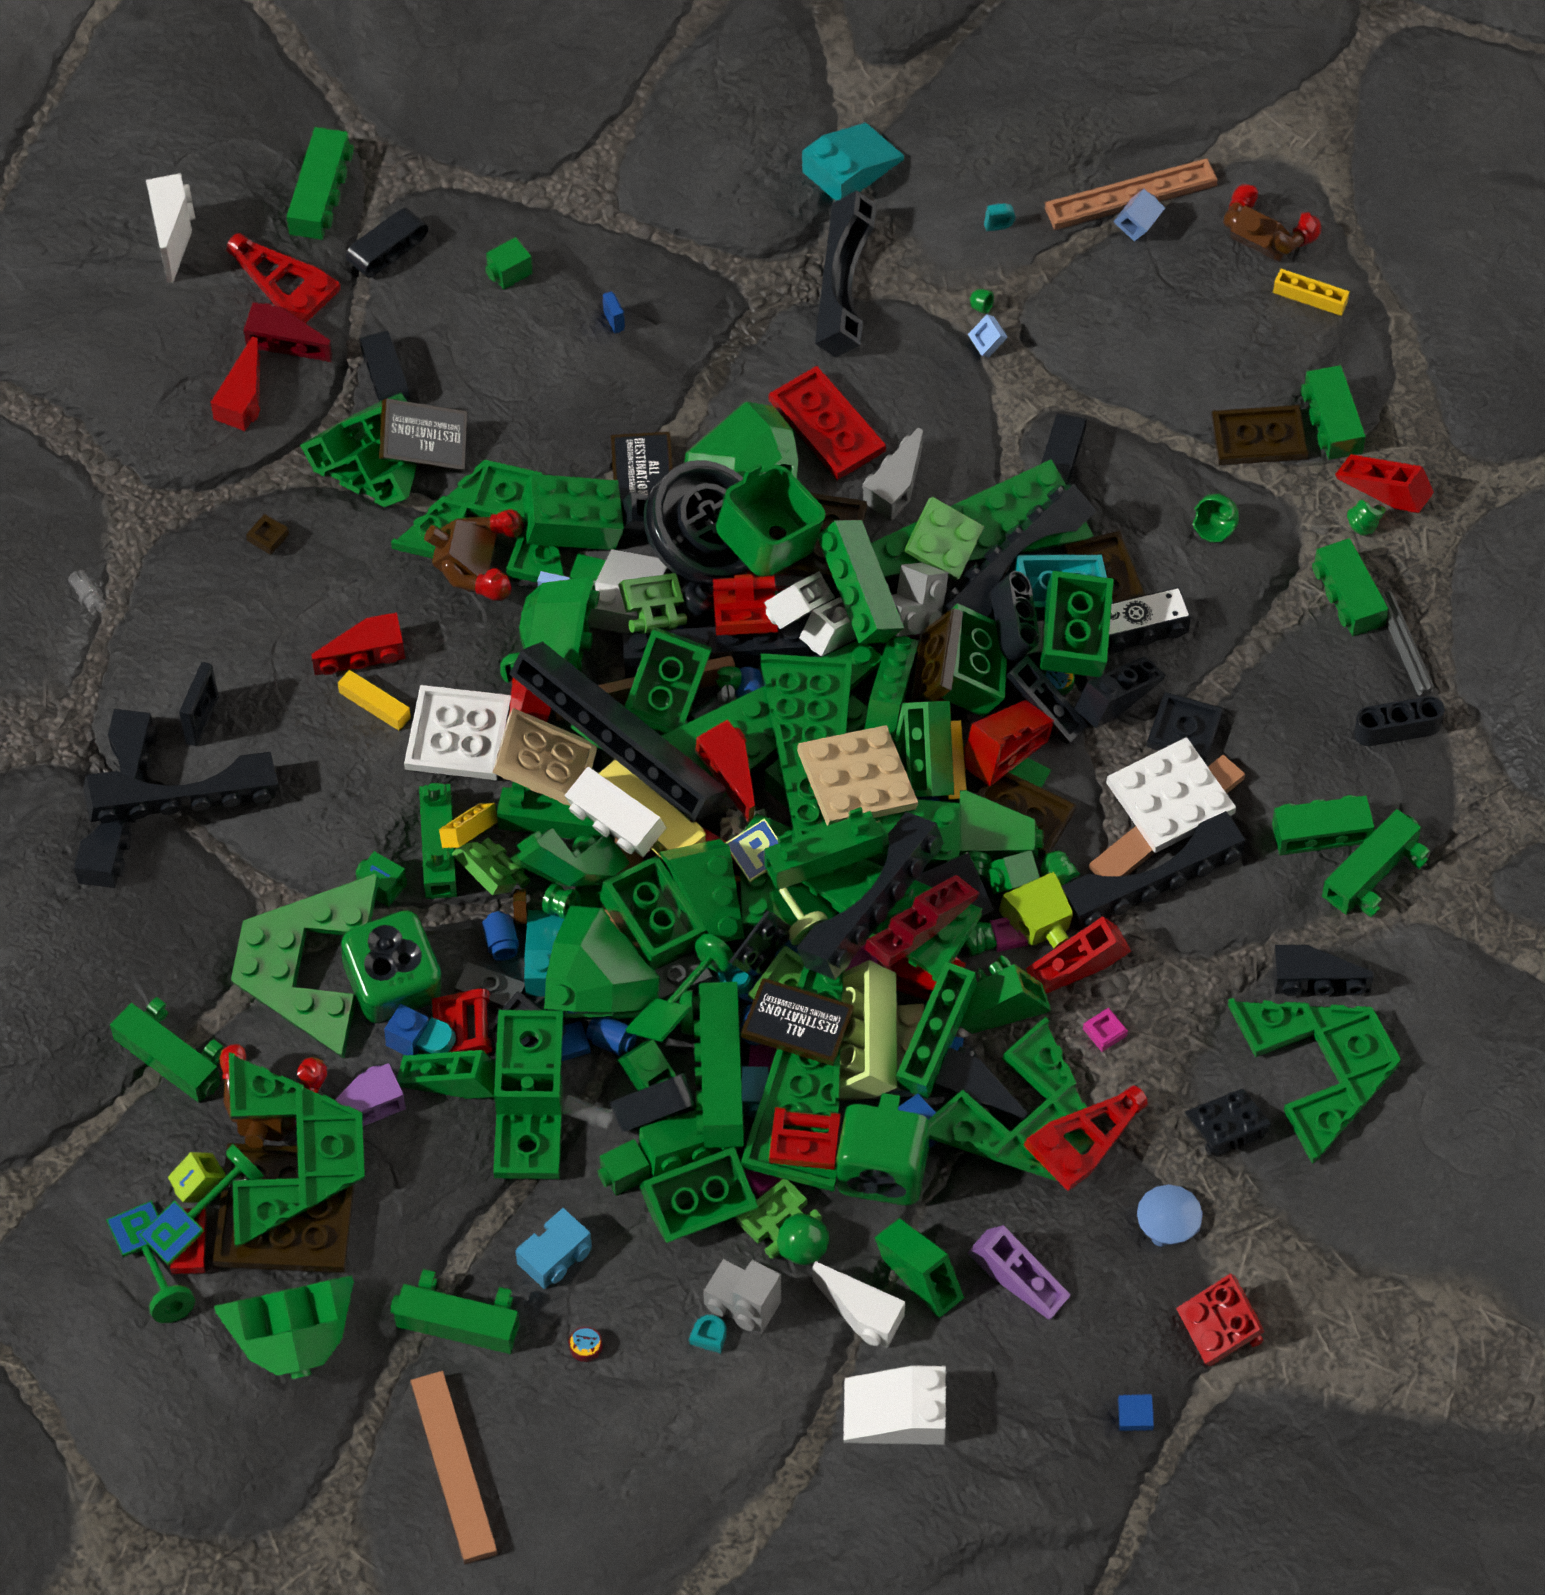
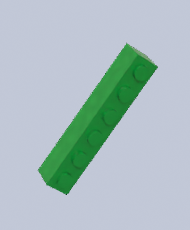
(719, 1065)

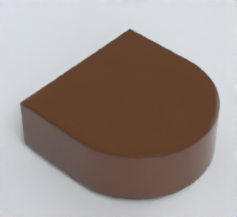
(520, 907)

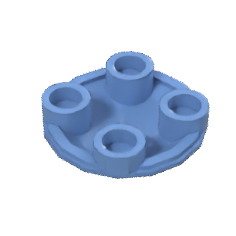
(1169, 1215)

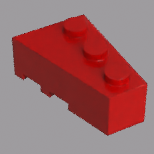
(1005, 740)

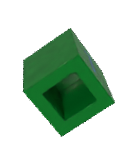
(508, 263)
(1011, 872)
(391, 877)
(623, 1167)

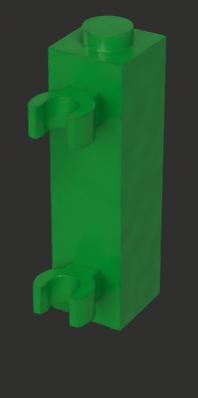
(533, 812)
(824, 849)
(1372, 861)
(438, 862)
(165, 1052)
(456, 1317)

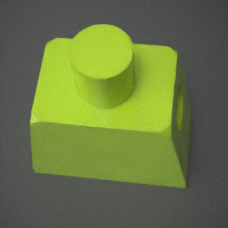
(1039, 911)

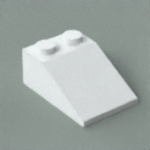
(171, 219)
(618, 567)
(896, 1406)

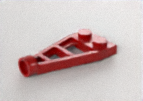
(303, 301)
(1062, 1158)

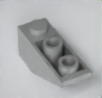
(893, 483)

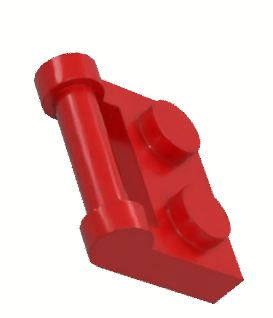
(453, 1011)
(804, 1147)

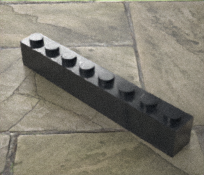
(618, 731)

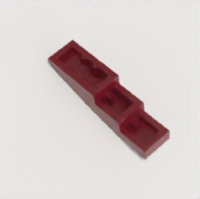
(922, 921)

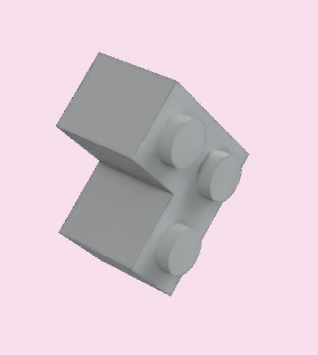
(919, 596)
(744, 1295)

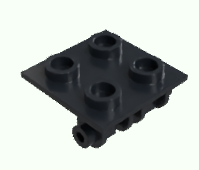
(761, 945)
(1227, 1120)

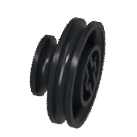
(698, 492)

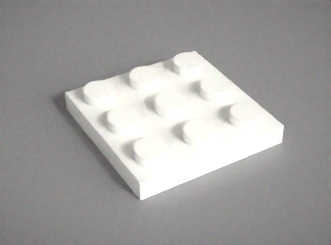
(457, 732)
(1169, 794)

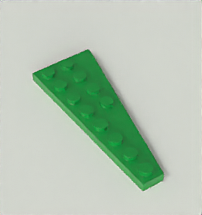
(998, 511)
(805, 704)
(753, 714)
(854, 881)
(800, 1087)

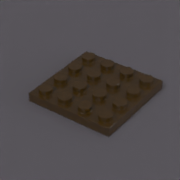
(307, 1242)

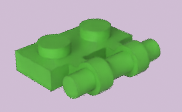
(653, 593)
(491, 866)
(772, 1211)

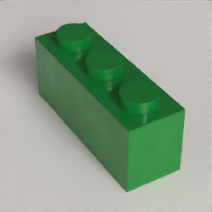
(1333, 412)
(1350, 587)
(1322, 824)
(674, 1143)

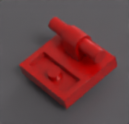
(741, 604)
(1221, 1320)

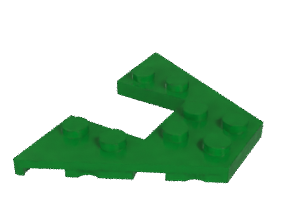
(485, 492)
(272, 954)
(1352, 1045)
(973, 1129)
(327, 1148)

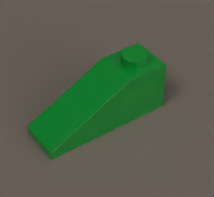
(449, 1073)

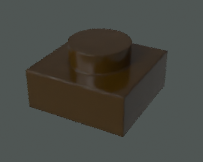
(267, 534)

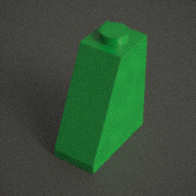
(995, 828)
(1004, 1000)
(921, 1266)

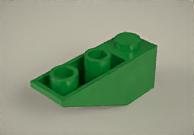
(647, 1067)

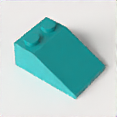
(849, 160)
(1040, 567)
(539, 942)

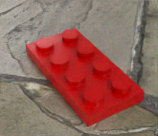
(827, 422)

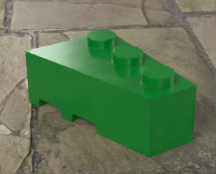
(926, 747)
(708, 883)

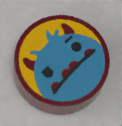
(585, 1344)

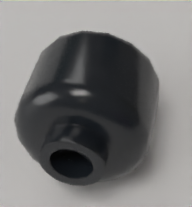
(697, 603)

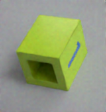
(196, 1176)

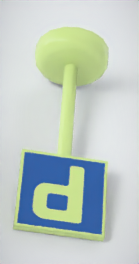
(749, 854)

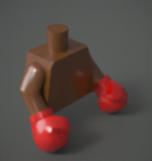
(1263, 232)
(466, 551)
(312, 1075)

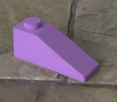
(374, 1094)
(1018, 1271)

